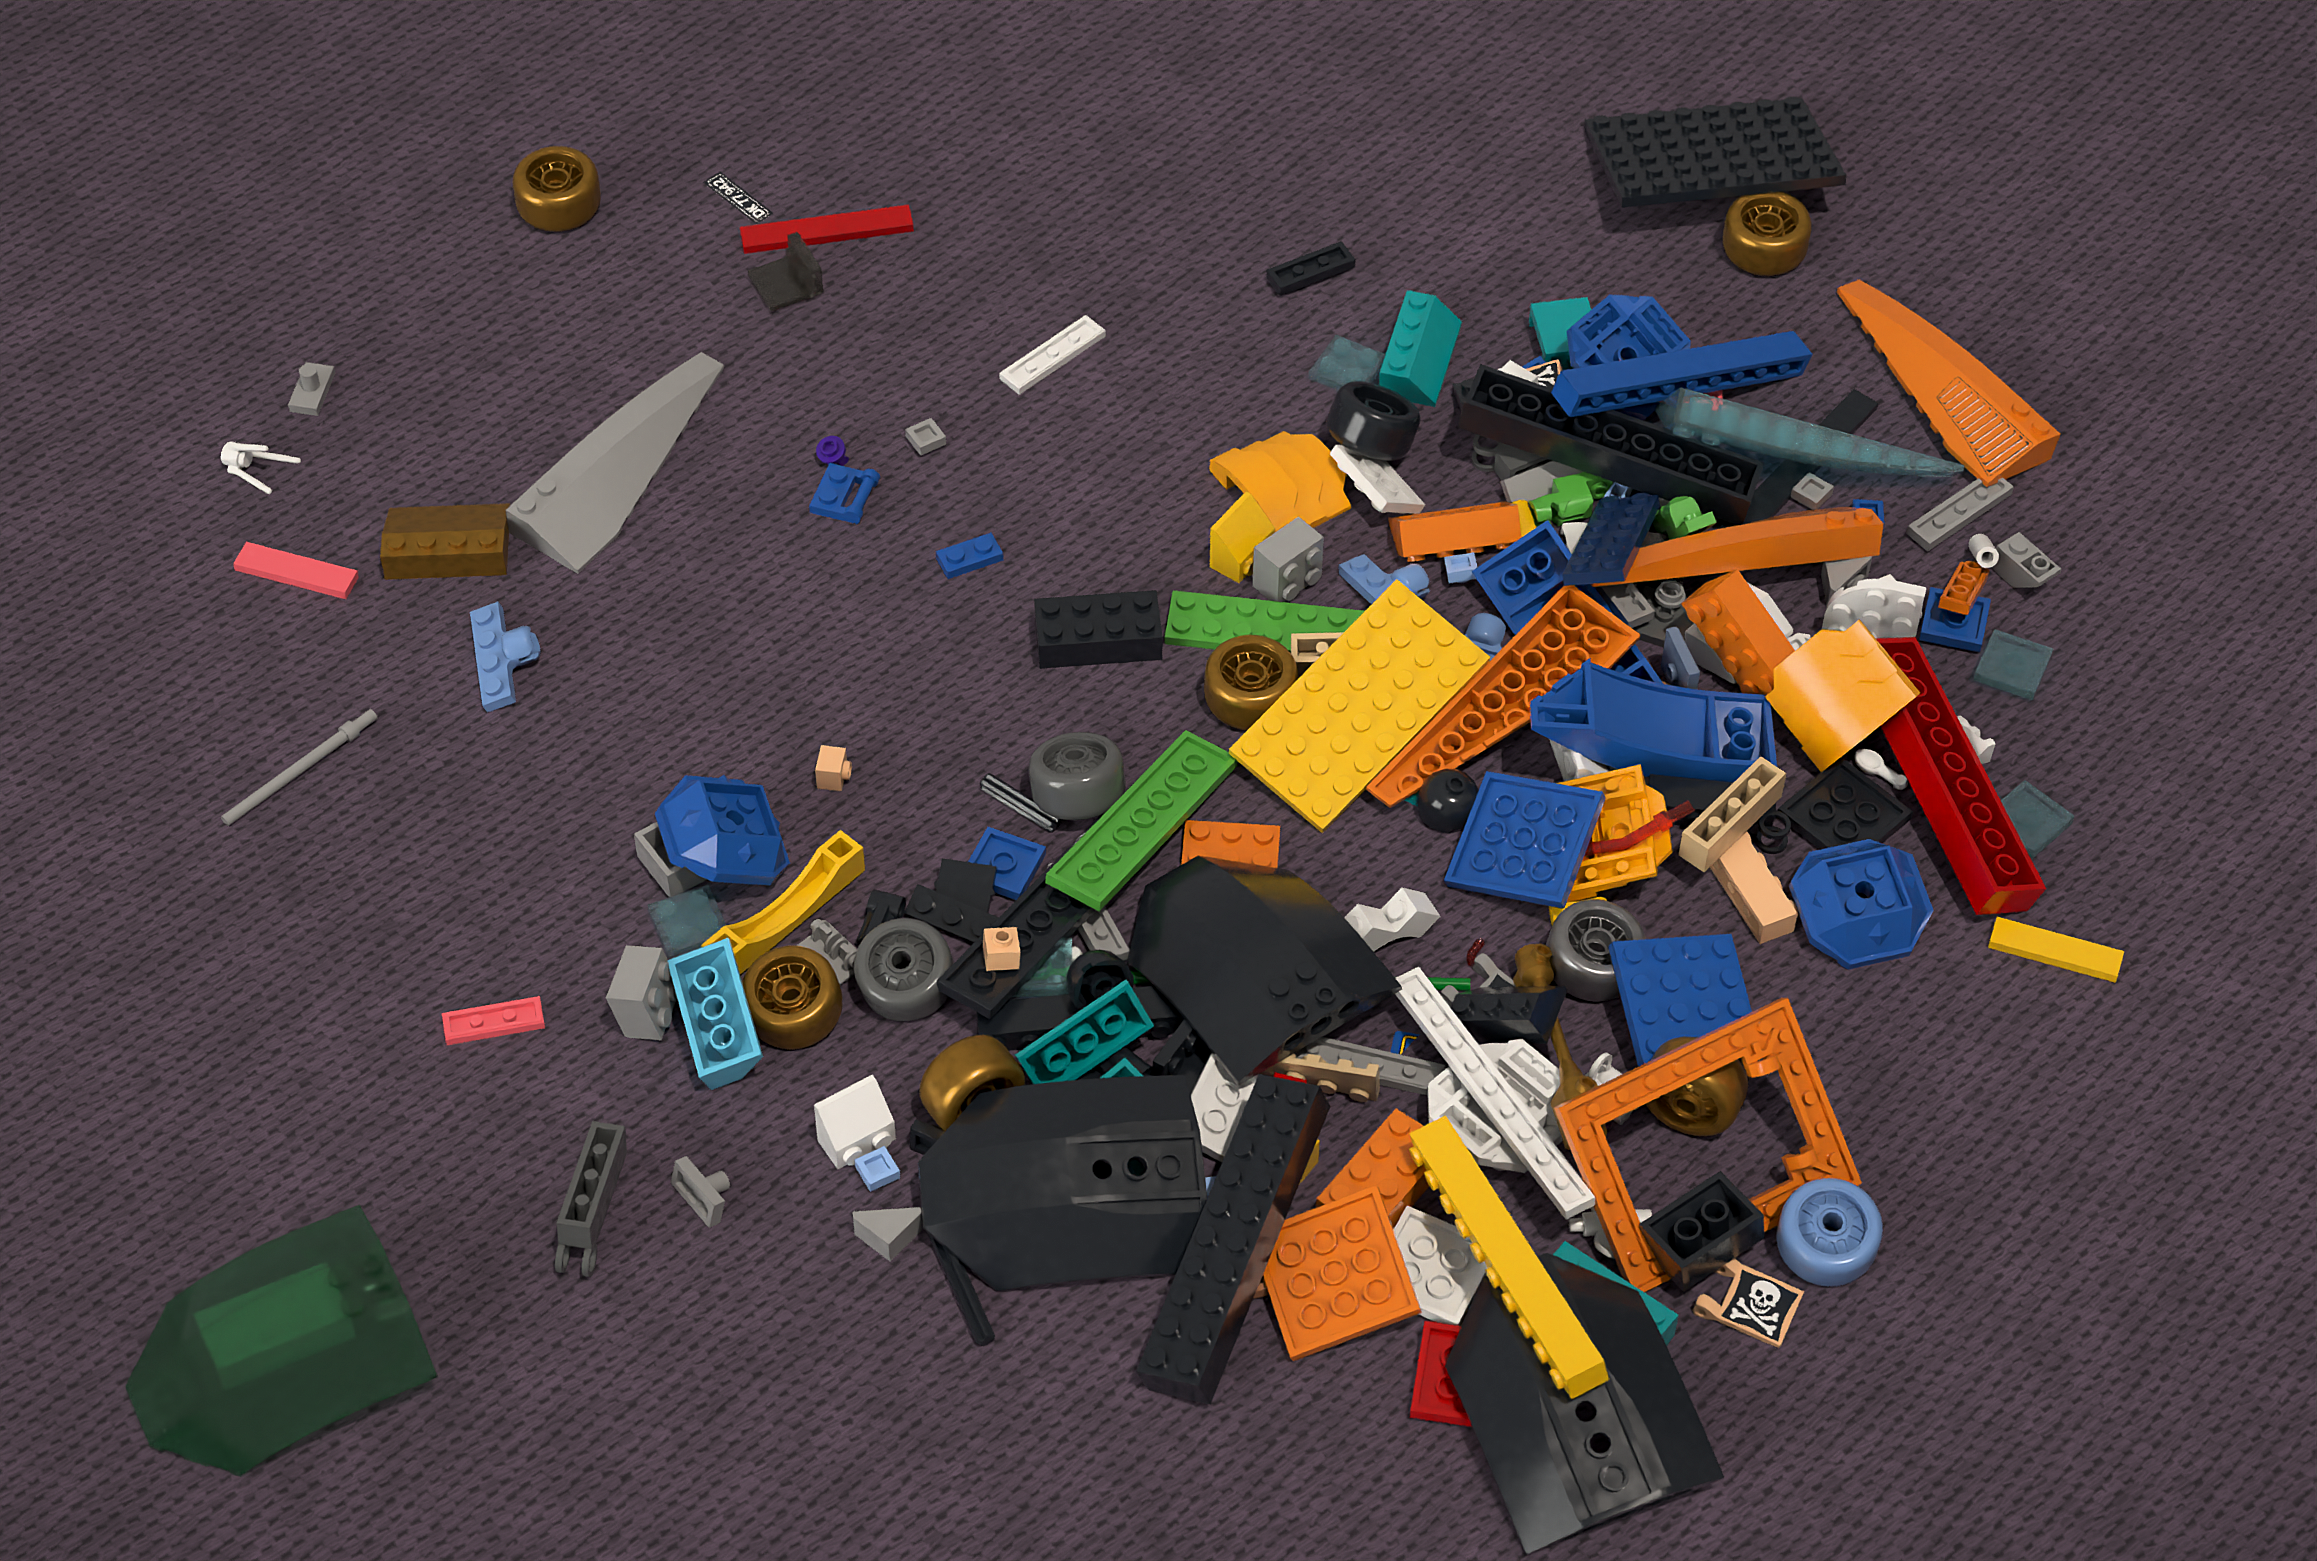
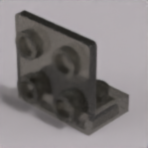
(788, 278)

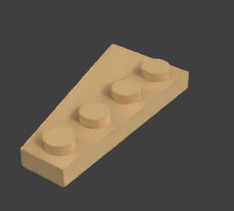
(1340, 1077)

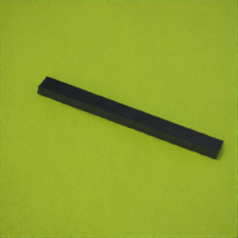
(1777, 488)

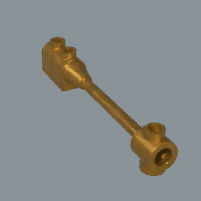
(1536, 970)

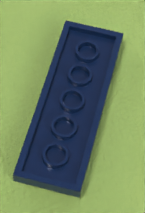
(1611, 539)

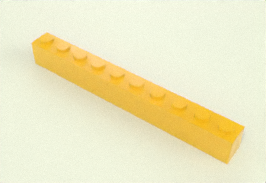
(1509, 1258)

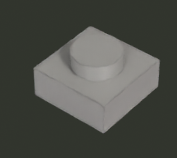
(925, 436)
(1812, 491)

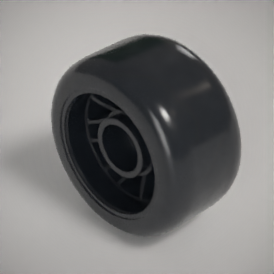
(1373, 420)

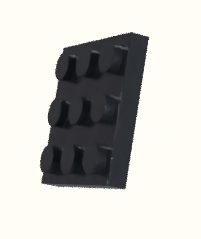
(1844, 808)

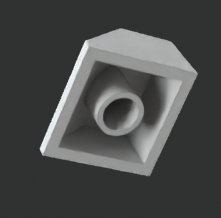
(854, 1122)

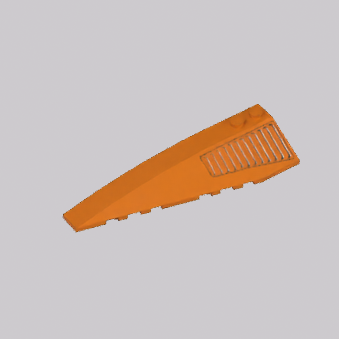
(1967, 403)

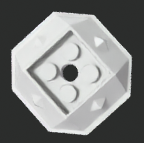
(1530, 1077)

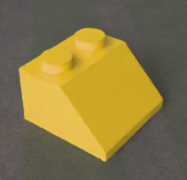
(1236, 536)

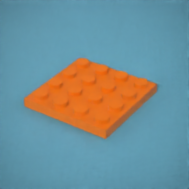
(1338, 1274)

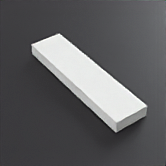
(1052, 354)

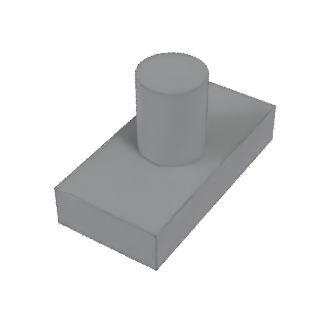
(311, 388)
(1627, 603)
(700, 1191)

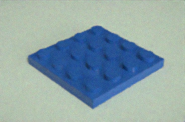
(1525, 839)
(1677, 988)

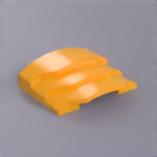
(1286, 478)
(1838, 691)
(1625, 809)

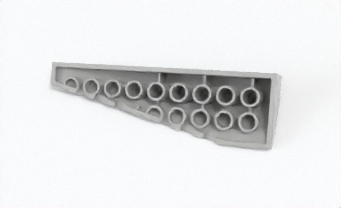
(595, 486)

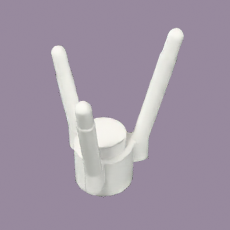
(240, 455)

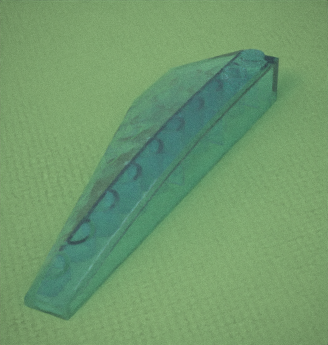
(1789, 438)

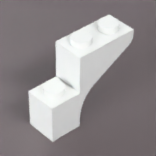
(1404, 915)

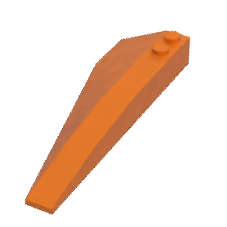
(1765, 543)
(1500, 695)

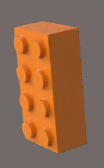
(1739, 631)
(1384, 1163)

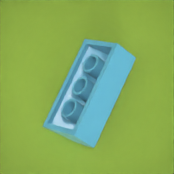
(715, 1013)

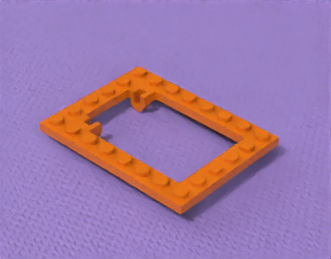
(1765, 1034)

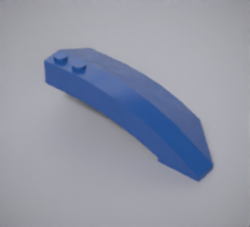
(1526, 578)
(1655, 725)

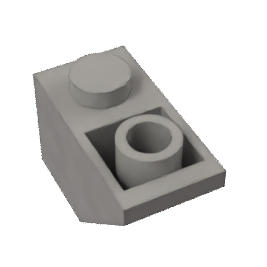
(2023, 563)

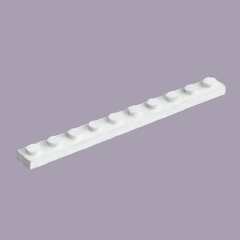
(1494, 1094)

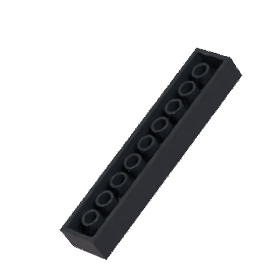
(1610, 445)
(1233, 1239)

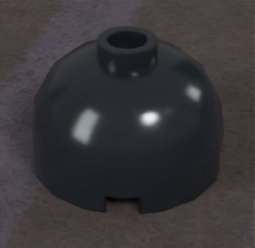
(1446, 799)
(1094, 975)

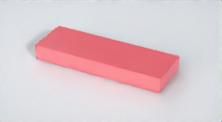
(493, 1020)

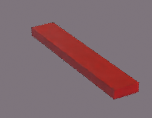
(828, 228)

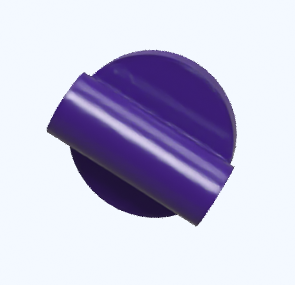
(832, 450)

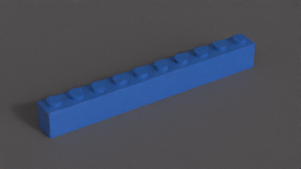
(1696, 369)

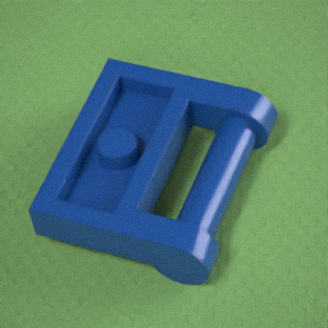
(836, 488)

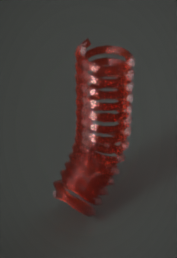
(1473, 955)

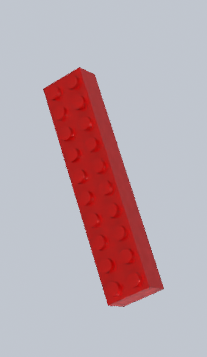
(1958, 792)

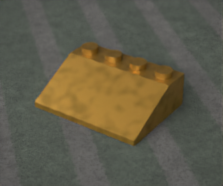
(445, 541)

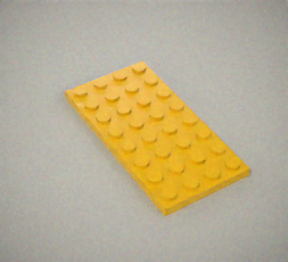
(1359, 705)

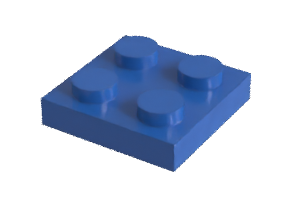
(1954, 628)
(1014, 858)

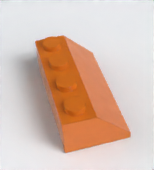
(1455, 530)

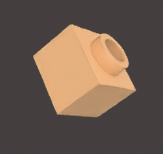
(832, 768)
(1001, 948)

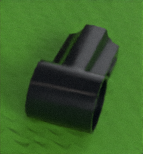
(881, 908)

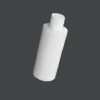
(1983, 550)

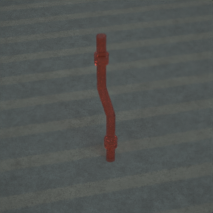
(1662, 821)

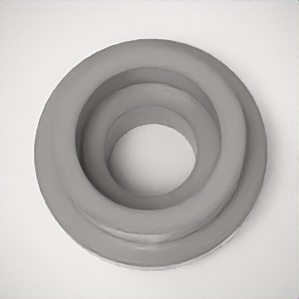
(1670, 594)

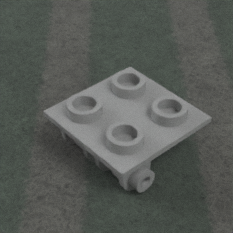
(833, 947)

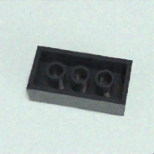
(1098, 629)

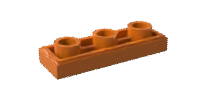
(1964, 587)

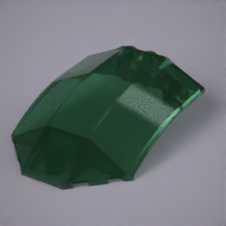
(278, 1346)

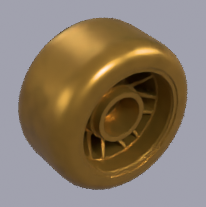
(556, 188)
(1767, 233)
(1247, 678)
(792, 997)
(963, 1072)
(1705, 1104)

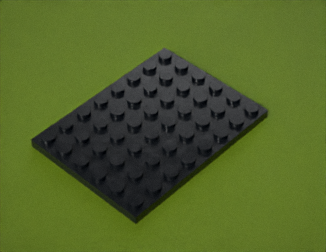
(1713, 152)

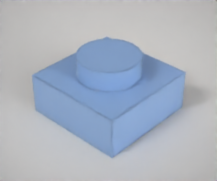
(1460, 567)
(877, 1168)

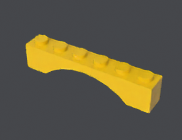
(826, 874)

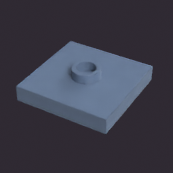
(1678, 661)

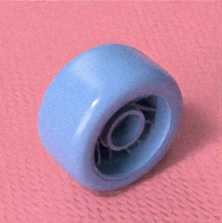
(1822, 1254)

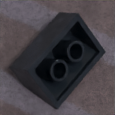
(1509, 1012)
(1703, 1230)

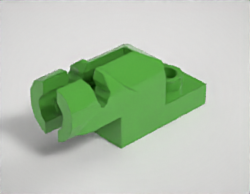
(1569, 499)
(1682, 518)

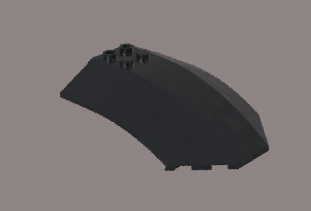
(1253, 960)

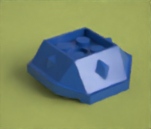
(1626, 329)
(722, 831)
(1858, 928)

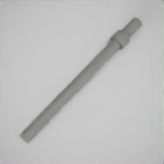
(347, 732)

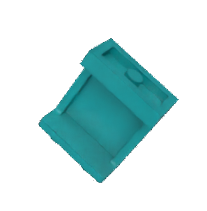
(1551, 323)

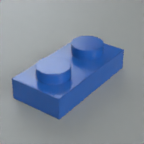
(969, 555)

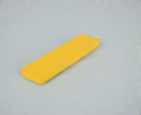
(2056, 949)

